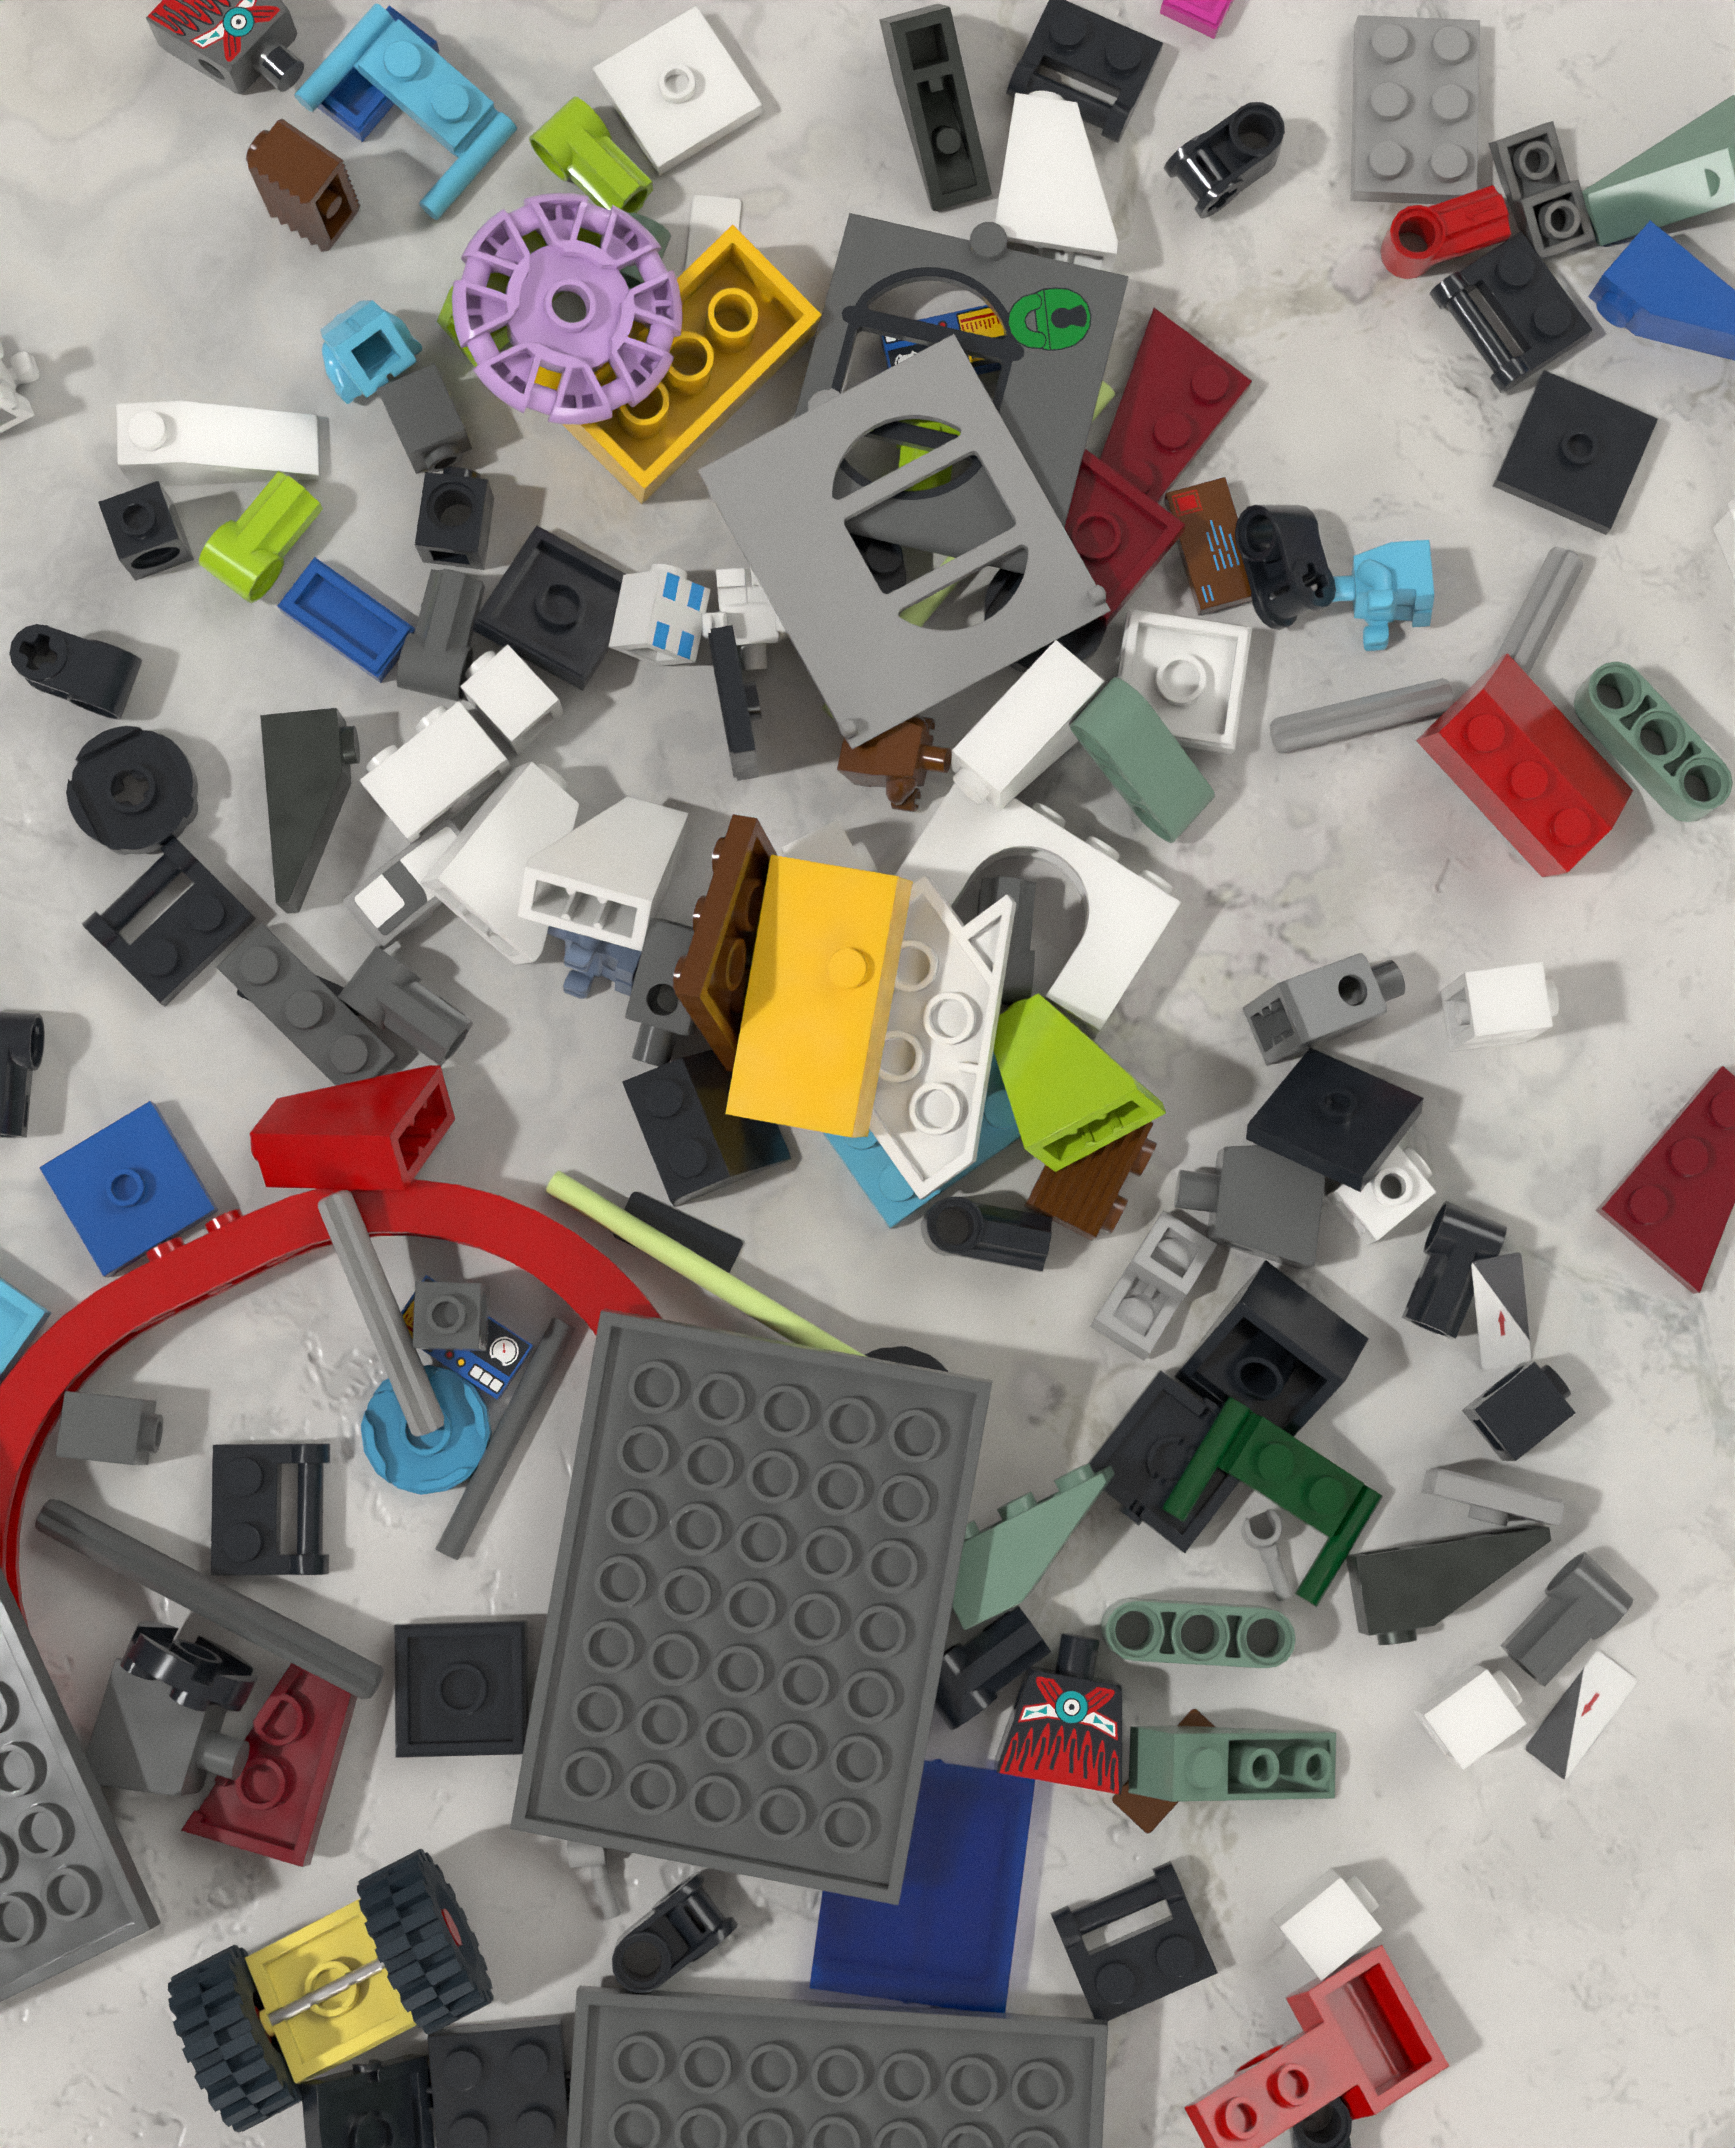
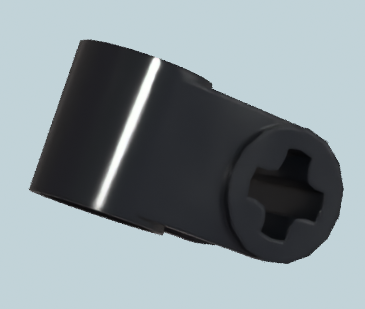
(1219, 165)
(1283, 558)
(84, 672)
(674, 1934)

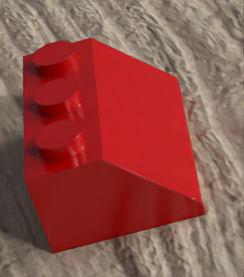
(1527, 768)

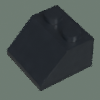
(690, 1134)
(1274, 1352)

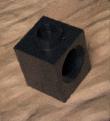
(146, 530)
(460, 544)
(1521, 1409)

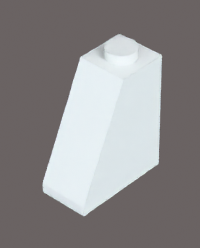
(1051, 186)
(1025, 728)
(487, 860)
(607, 873)

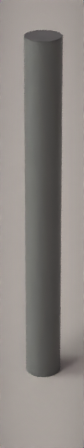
(505, 1438)

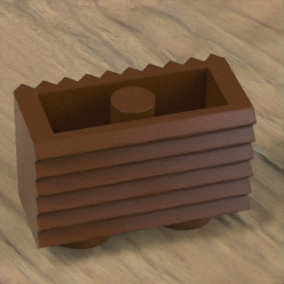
(302, 184)
(1086, 1192)

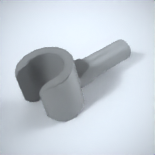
(1270, 1554)
(595, 1857)

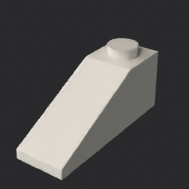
(214, 443)

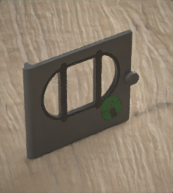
(1052, 361)

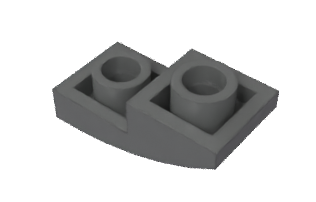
(1539, 191)

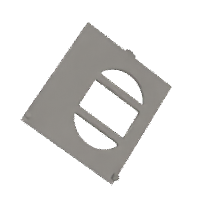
(848, 632)

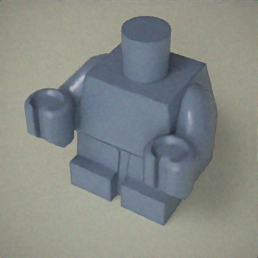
(596, 958)

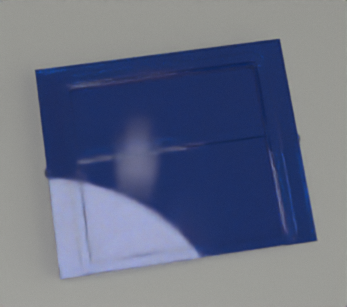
(956, 1904)

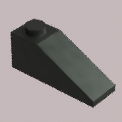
(936, 104)
(305, 788)
(1428, 1581)

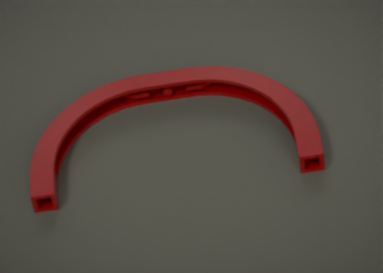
(245, 1247)

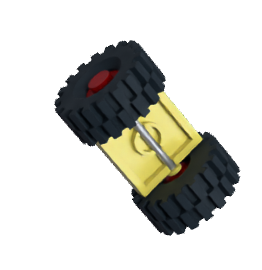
(328, 1991)

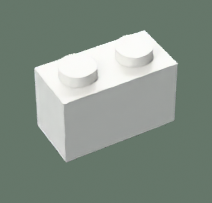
(435, 772)
(1498, 1006)

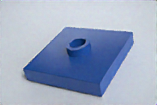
(128, 1189)

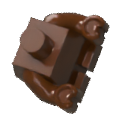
(896, 761)

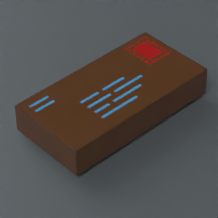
(1209, 545)

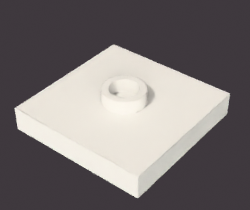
(677, 90)
(1188, 674)

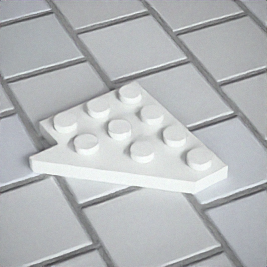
(940, 1037)

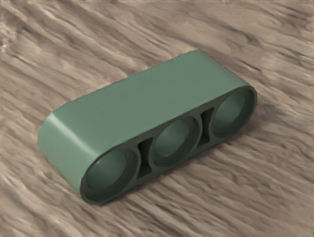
(1647, 710)
(1142, 759)
(1228, 1641)

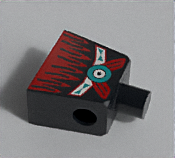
(1066, 1723)

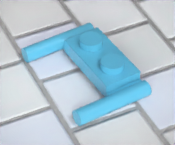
(422, 88)

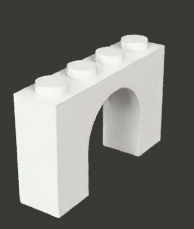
(1120, 908)

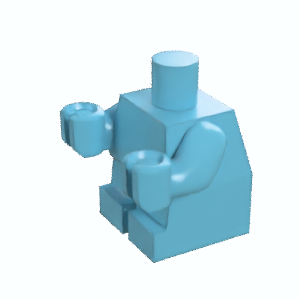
(365, 348)
(1389, 586)

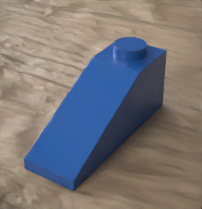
(1667, 296)

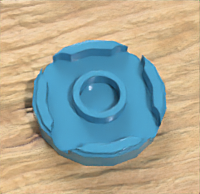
(432, 1460)

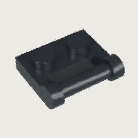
(1093, 53)
(1524, 300)
(184, 936)
(249, 1509)
(1144, 1962)

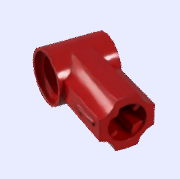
(1447, 229)

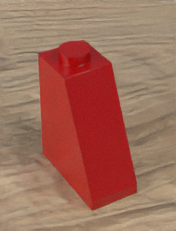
(354, 1132)

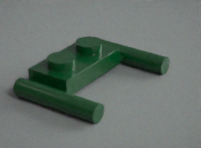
(1289, 1477)

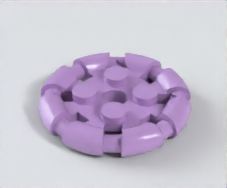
(544, 338)

